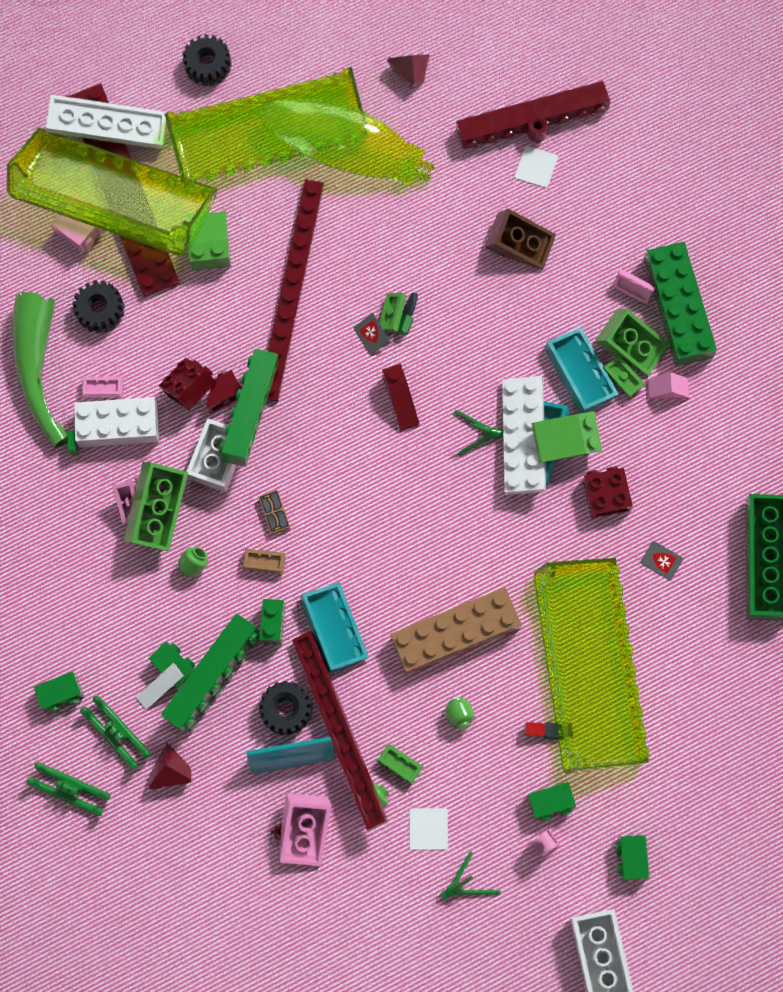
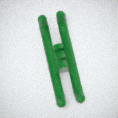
(115, 732)
(69, 789)

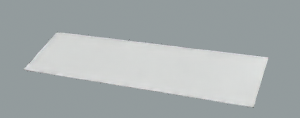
(159, 686)

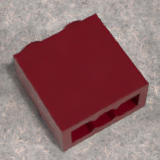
(187, 383)
(607, 492)

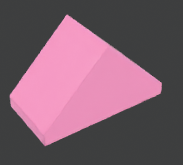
(668, 387)
(124, 495)

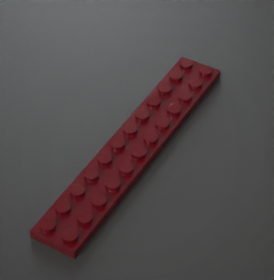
(151, 265)

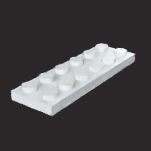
(106, 122)
(521, 407)

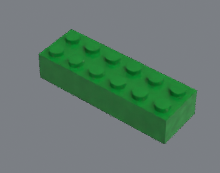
(680, 304)
(764, 557)
(211, 674)

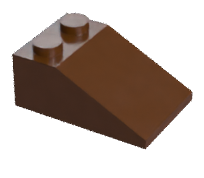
(520, 239)

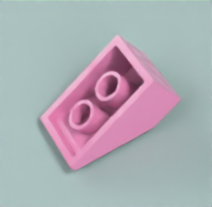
(304, 829)

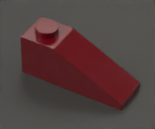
(400, 396)

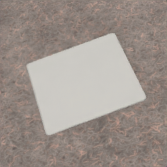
(536, 166)
(428, 829)

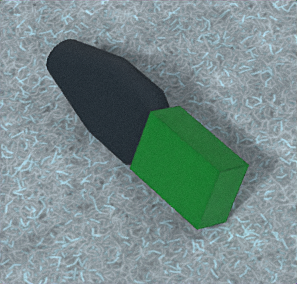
(406, 319)

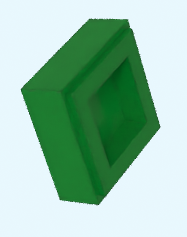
(72, 446)

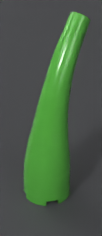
(30, 337)

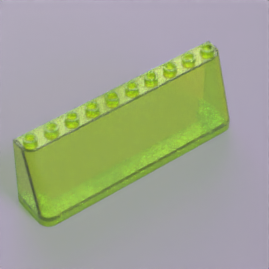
(233, 136)
(109, 191)
(590, 665)

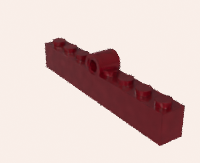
(533, 115)

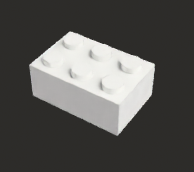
(206, 463)

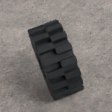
(207, 72)
(105, 318)
(277, 694)

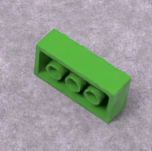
(167, 501)

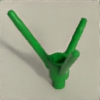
(487, 432)
(456, 887)

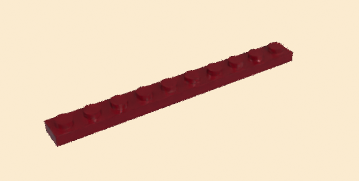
(340, 731)

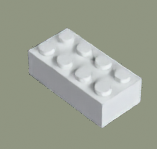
(116, 422)
(601, 952)

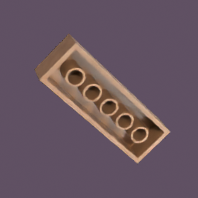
(456, 631)

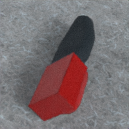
(547, 730)

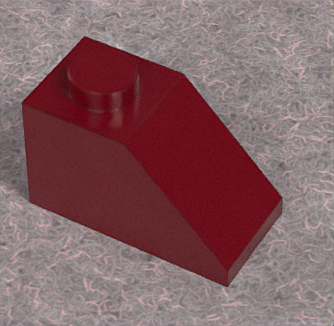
(223, 391)

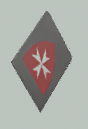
(371, 333)
(662, 560)

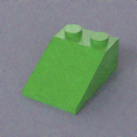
(211, 244)
(632, 341)
(566, 437)

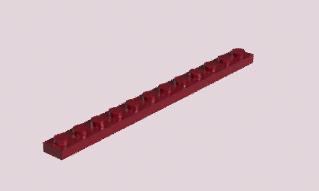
(294, 280)

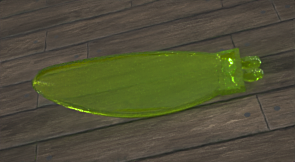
(344, 139)

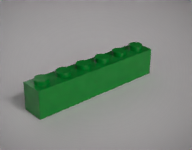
(250, 407)

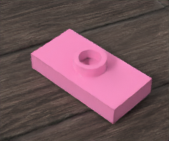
(634, 286)
(102, 387)

